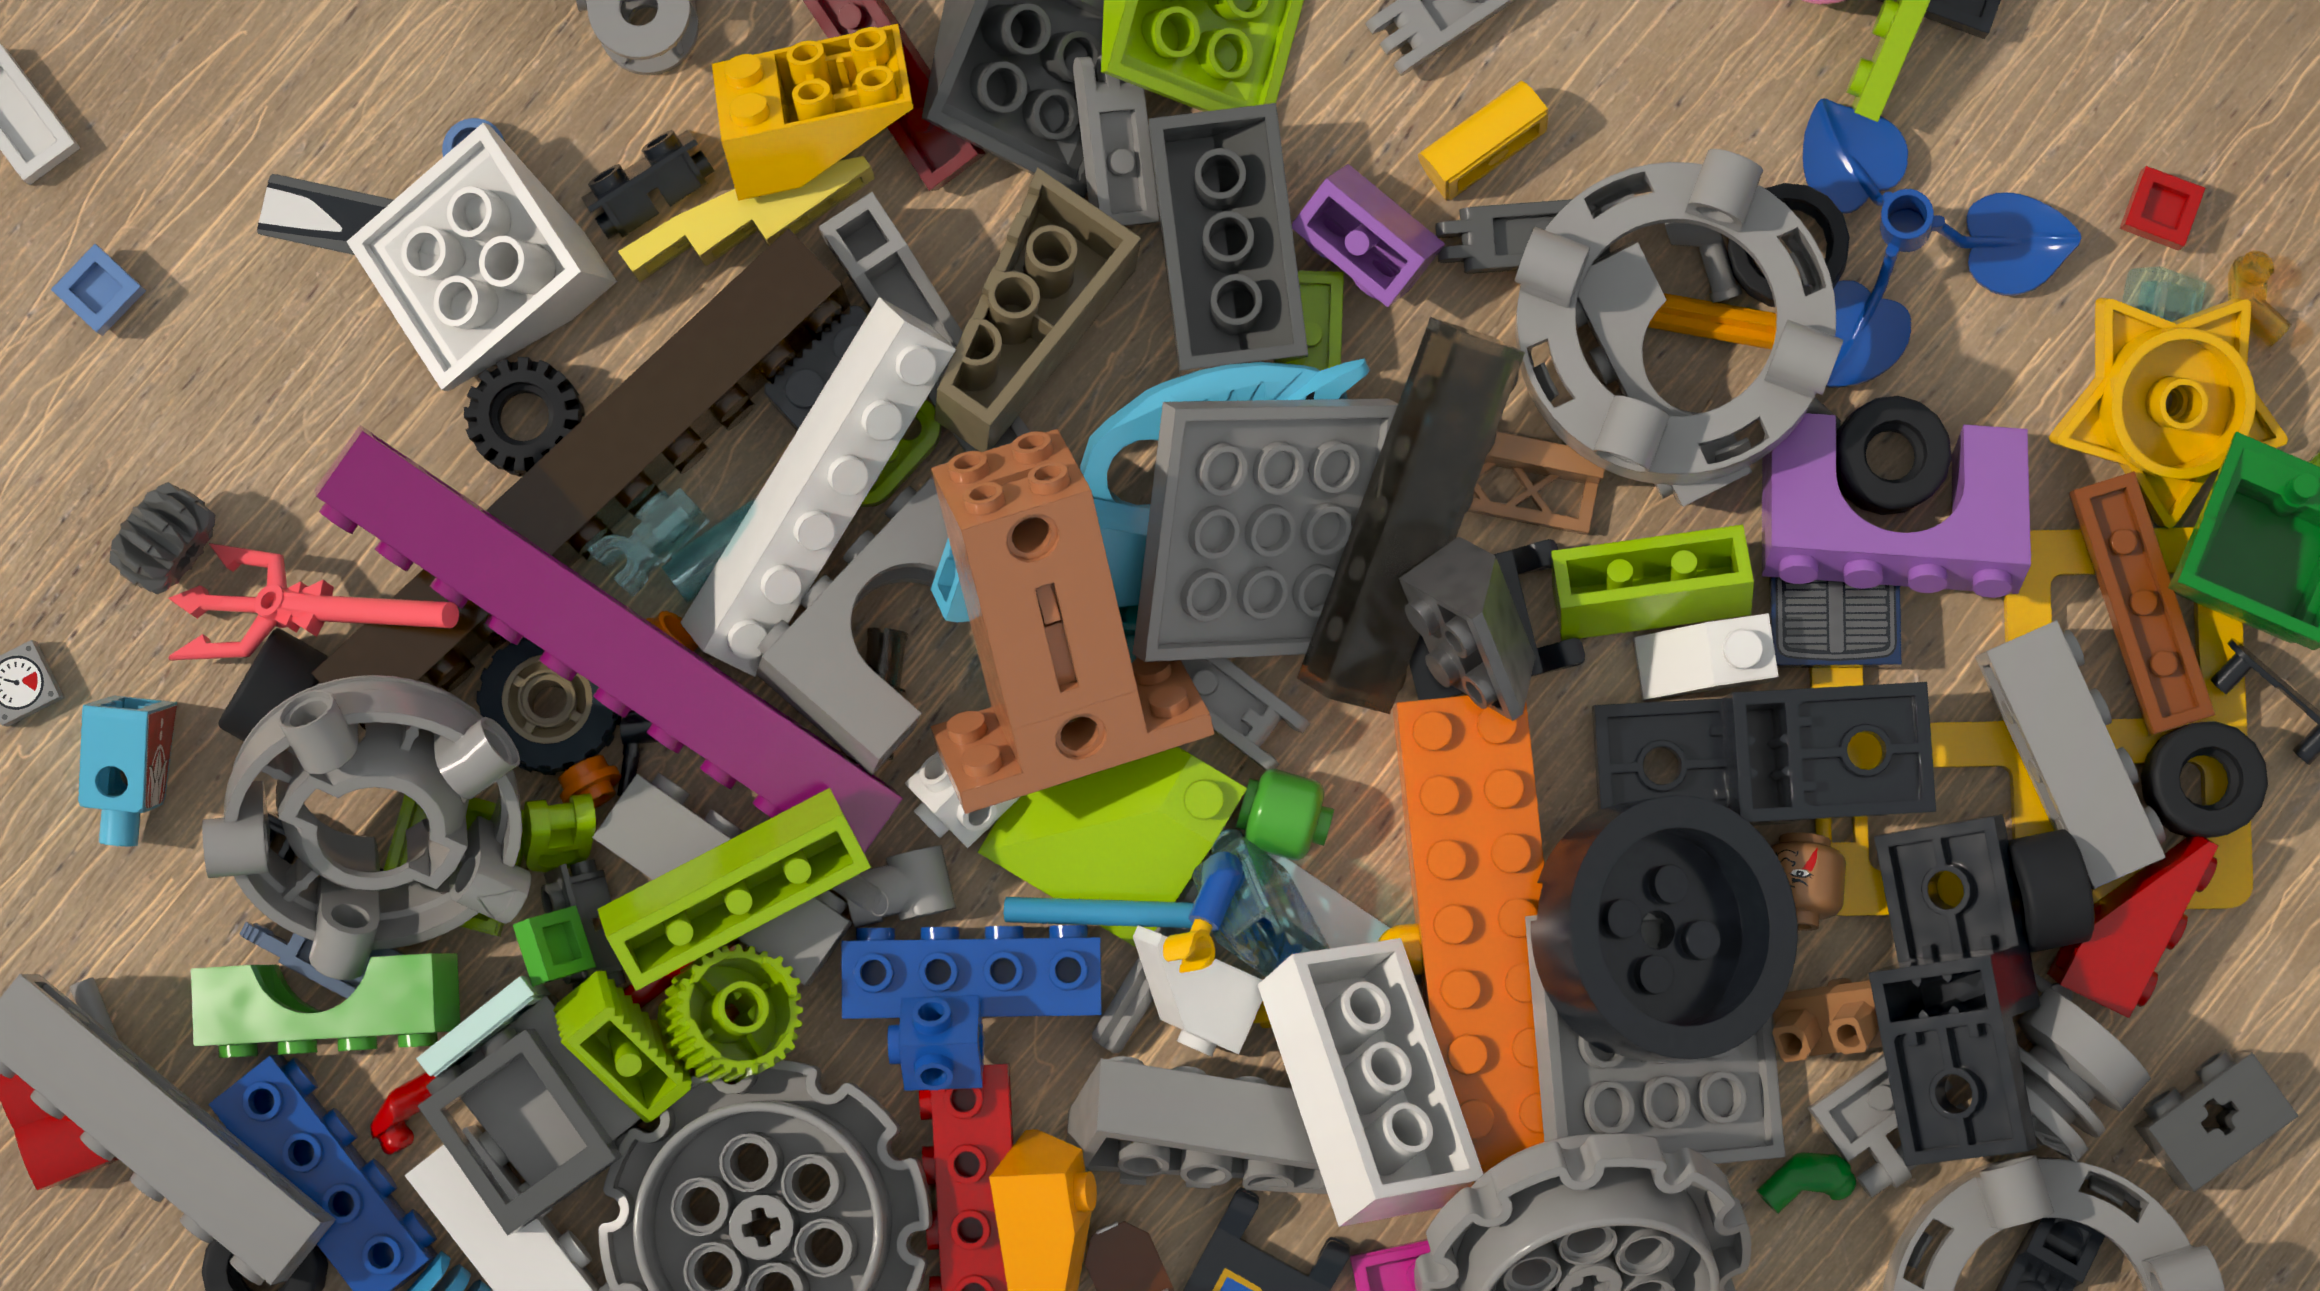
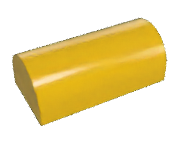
(1485, 140)

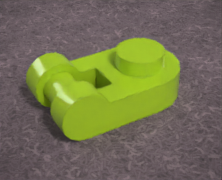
(558, 832)

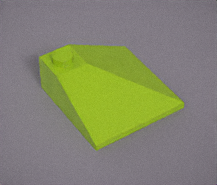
(1201, 49)
(1117, 831)

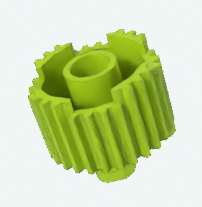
(698, 1021)

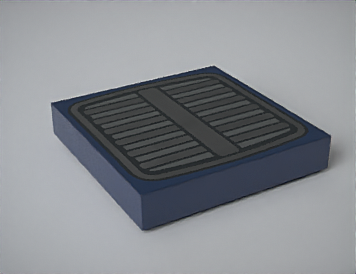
(1835, 625)

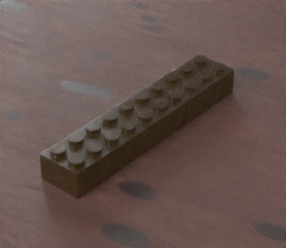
(625, 449)

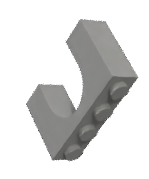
(816, 657)

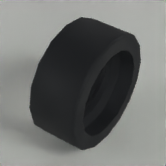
(1825, 213)

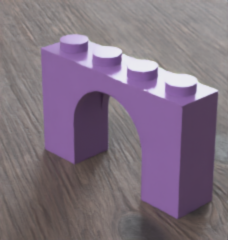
(1817, 536)

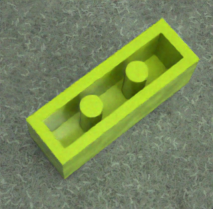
(1652, 582)

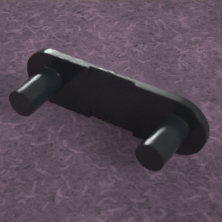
(2240, 665)

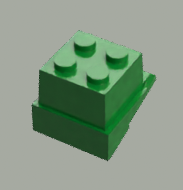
(2258, 544)

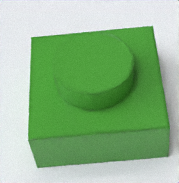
(554, 945)

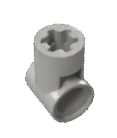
(914, 885)

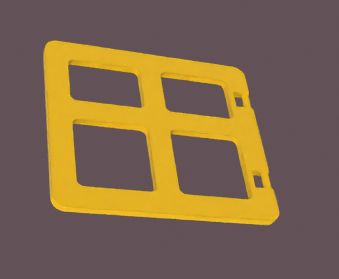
(1991, 744)

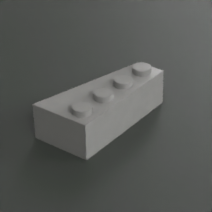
(1192, 1127)

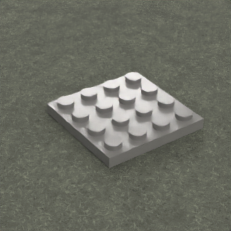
(1251, 522)
(1712, 1105)

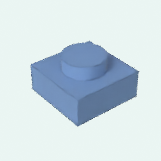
(98, 290)

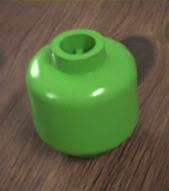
(1284, 814)

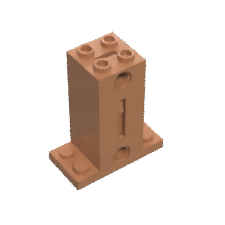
(1046, 632)

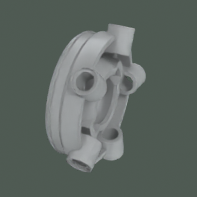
(413, 744)

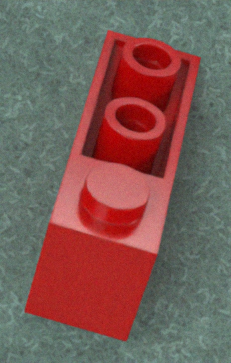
(2135, 929)

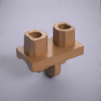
(1826, 1020)

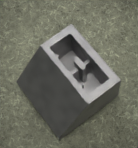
(1471, 626)

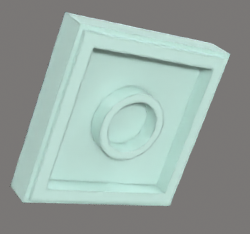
(481, 1026)

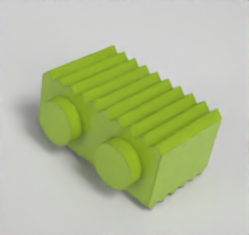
(621, 1046)

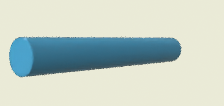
(1097, 912)

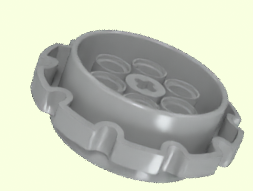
(870, 1203)
(1590, 1219)

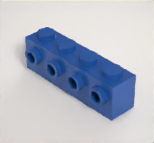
(1004, 969)
(285, 1124)

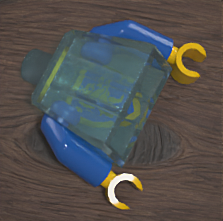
(1249, 909)

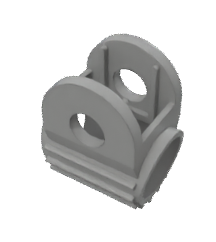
(648, 47)

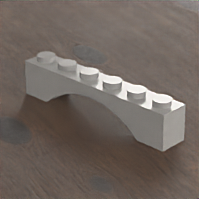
(885, 268)

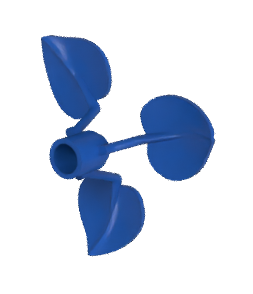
(2012, 236)

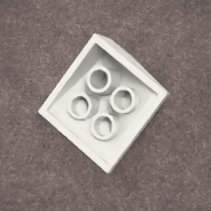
(479, 260)

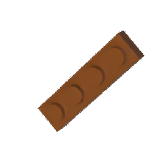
(2141, 604)

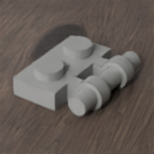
(1858, 1118)

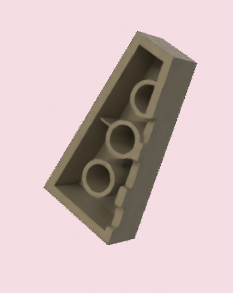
(1037, 303)

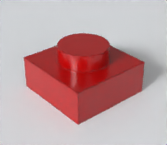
(2162, 208)

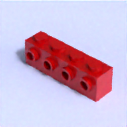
(969, 1143)

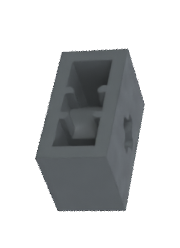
(2250, 1115)

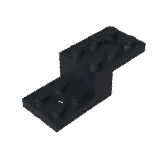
(1775, 752)
(1955, 992)

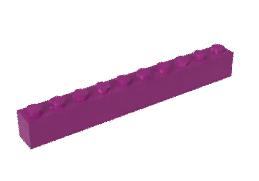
(593, 636)

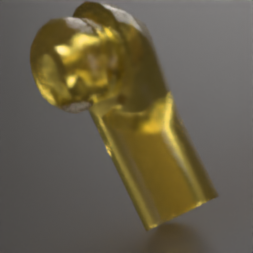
(2249, 281)

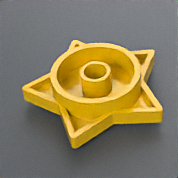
(2212, 392)

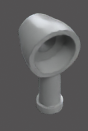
(1713, 256)

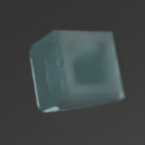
(2163, 292)

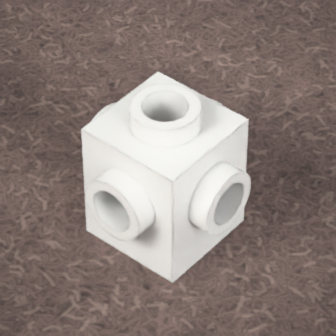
(942, 808)

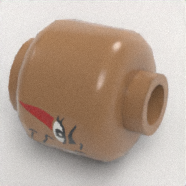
(1814, 875)

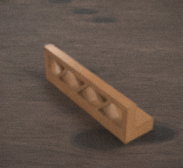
(1545, 459)

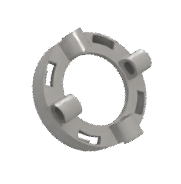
(1631, 434)
(2049, 1187)

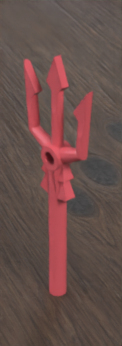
(295, 607)

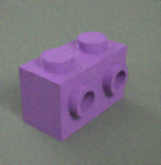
(1367, 235)

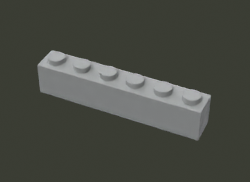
(156, 1133)

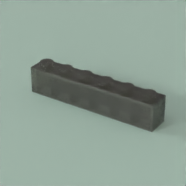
(1409, 511)

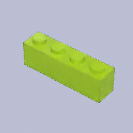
(732, 889)

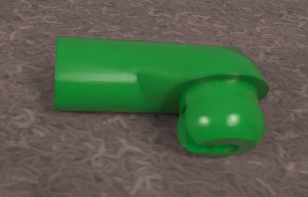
(1808, 1173)

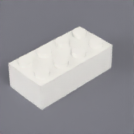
(1369, 1081)

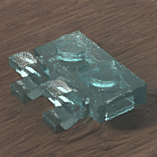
(664, 529)

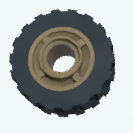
(543, 743)

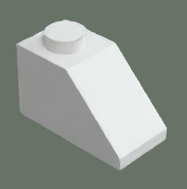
(1706, 657)
(1207, 1004)

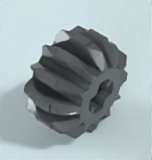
(162, 538)

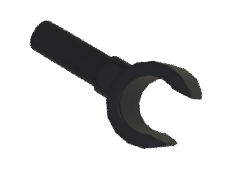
(633, 732)

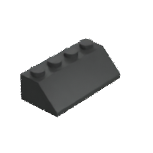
(1227, 238)

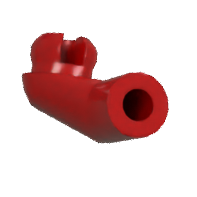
(400, 1105)

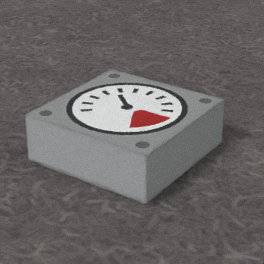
(25, 683)

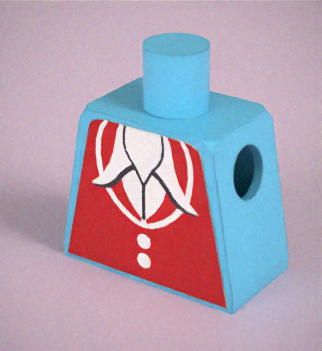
(127, 737)

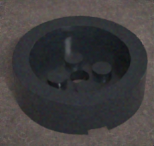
(1722, 939)

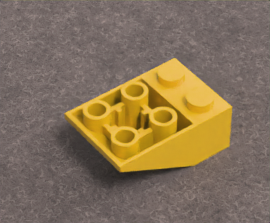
(807, 106)

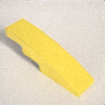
(726, 222)

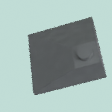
(1009, 80)

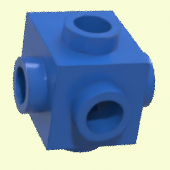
(939, 1042)

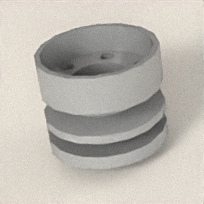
(2070, 1067)

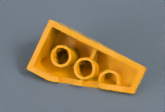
(1043, 1212)

